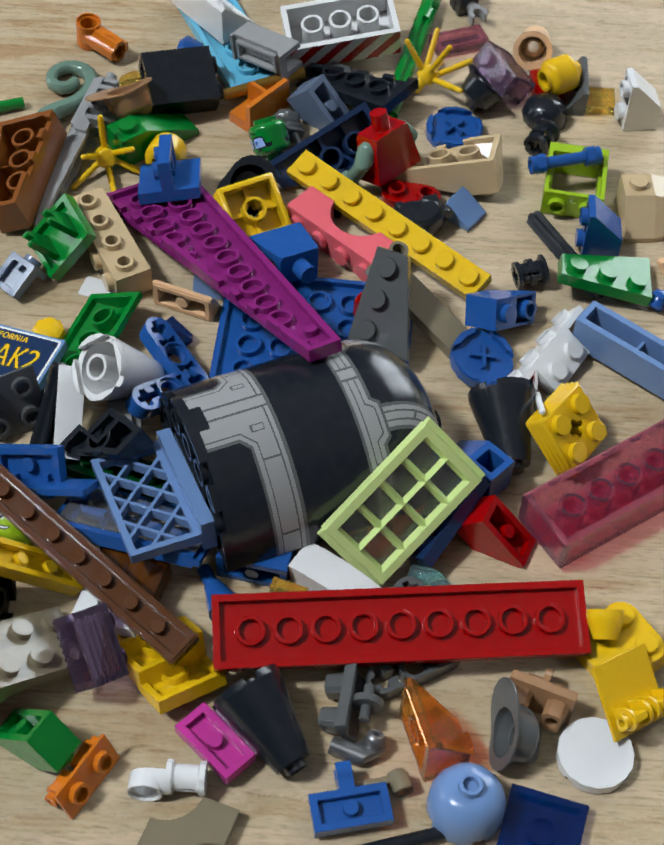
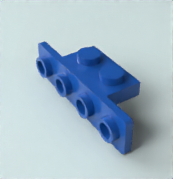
(44, 471)

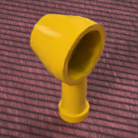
(605, 623)

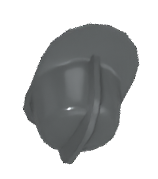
(513, 728)

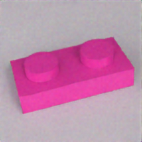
(215, 743)

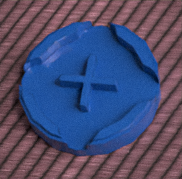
(452, 126)
(481, 357)

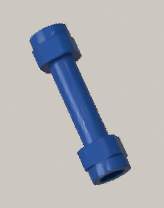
(589, 157)

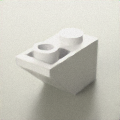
(637, 104)

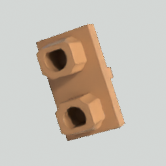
(545, 698)

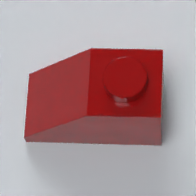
(497, 532)

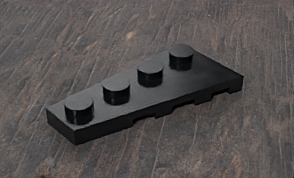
(360, 87)

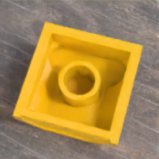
(633, 632)

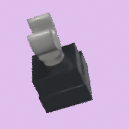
(469, 8)

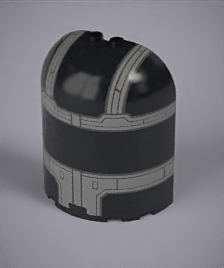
(291, 441)

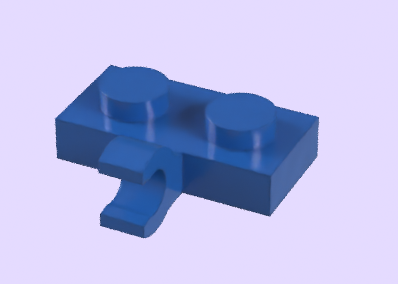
(349, 806)

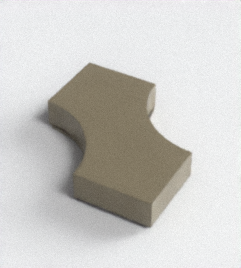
(205, 825)

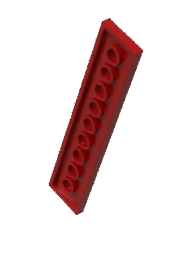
(399, 625)

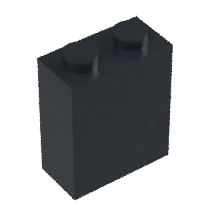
(181, 80)

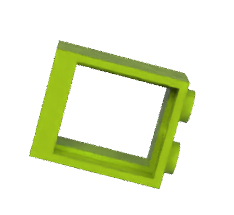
(570, 203)

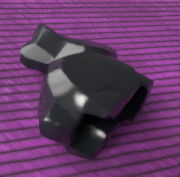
(426, 213)

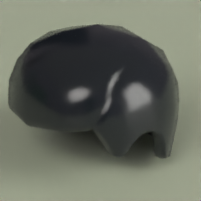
(544, 106)

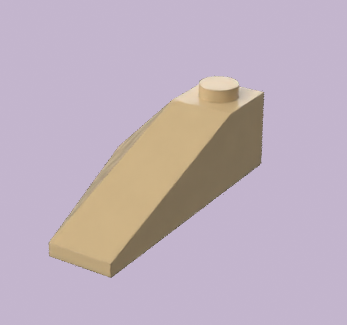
(641, 207)

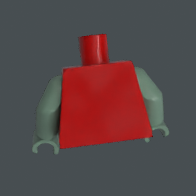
(383, 149)

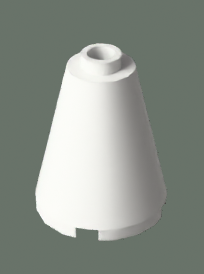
(111, 368)

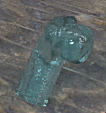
(427, 575)

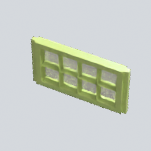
(401, 502)

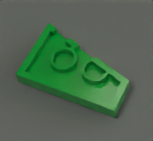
(608, 275)

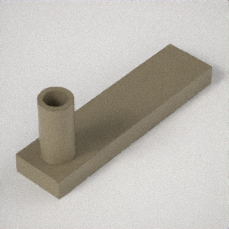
(429, 312)

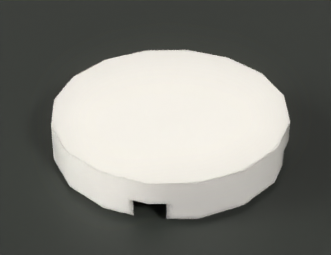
(592, 757)

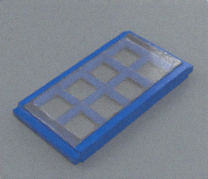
(95, 522)

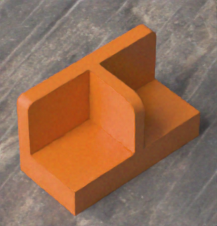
(260, 103)

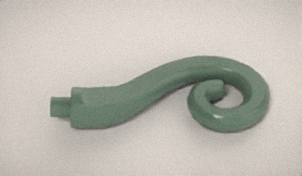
(70, 104)

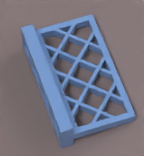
(184, 493)

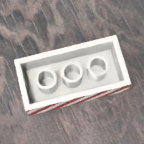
(342, 30)

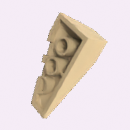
(473, 165)

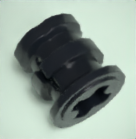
(537, 135)
(530, 272)

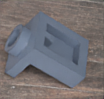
(19, 273)

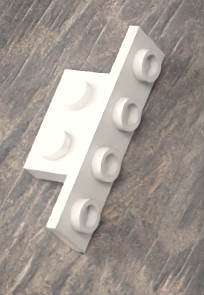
(556, 354)

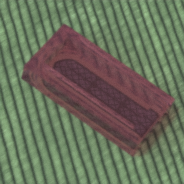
(463, 40)

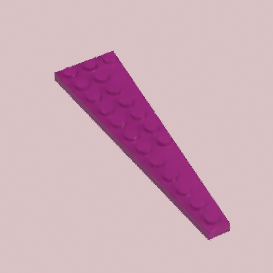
(225, 258)

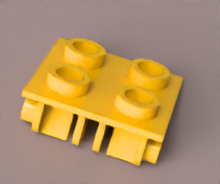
(628, 692)

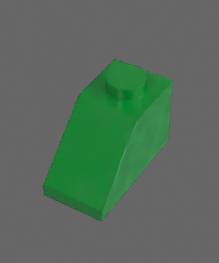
(38, 739)

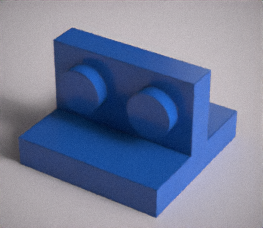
(167, 178)

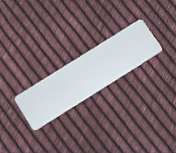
(68, 407)

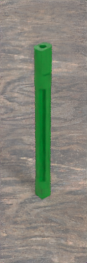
(417, 36)

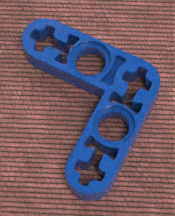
(161, 340)

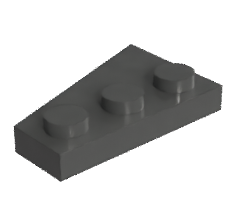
(384, 303)

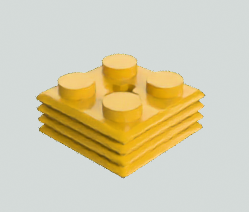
(260, 194)
(568, 428)

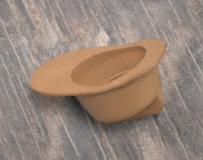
(126, 99)

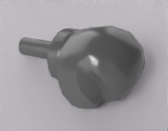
(292, 124)

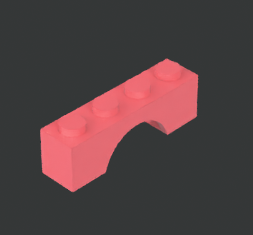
(316, 215)

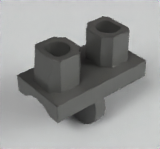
(355, 703)

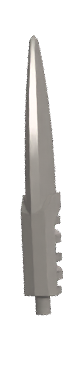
(78, 142)

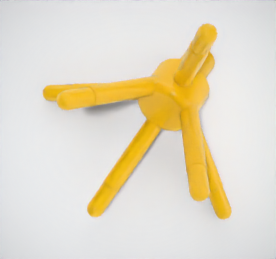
(429, 73)
(106, 158)

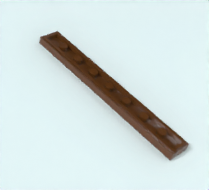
(94, 571)

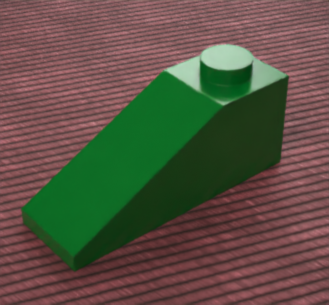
(140, 129)

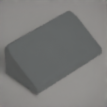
(577, 99)

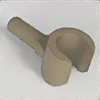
(397, 779)

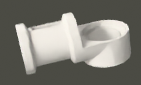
(152, 783)

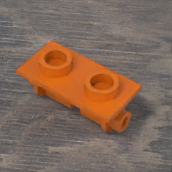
(91, 766)

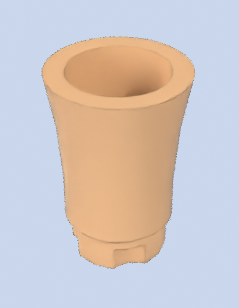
(530, 56)

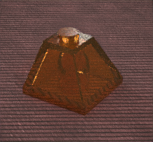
(432, 731)

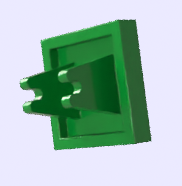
(61, 236)

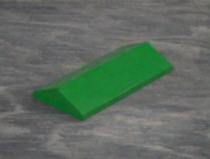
(100, 314)

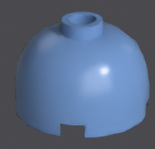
(466, 803)

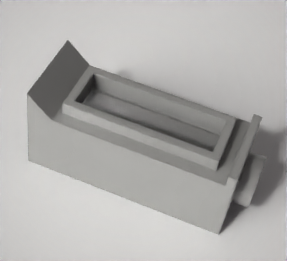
(265, 49)

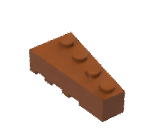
(26, 163)

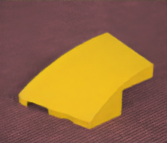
(169, 686)

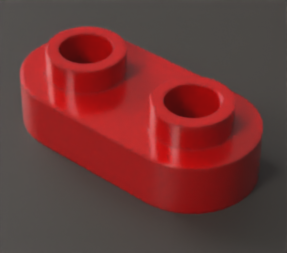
(403, 191)

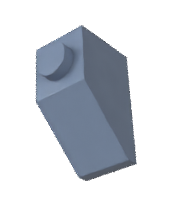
(317, 102)

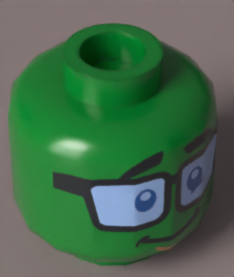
(269, 137)

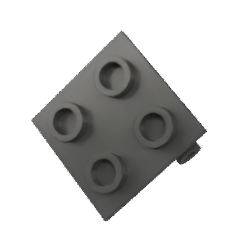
(18, 401)

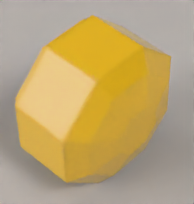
(49, 327)

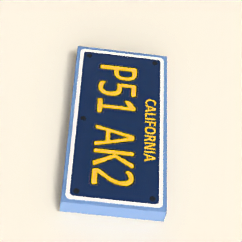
(24, 347)

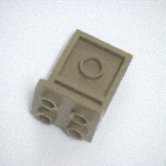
(30, 652)

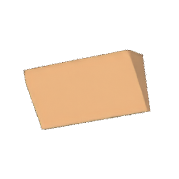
(184, 300)

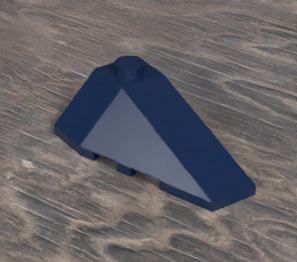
(332, 144)

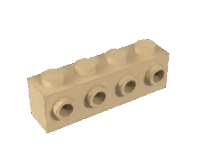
(114, 248)

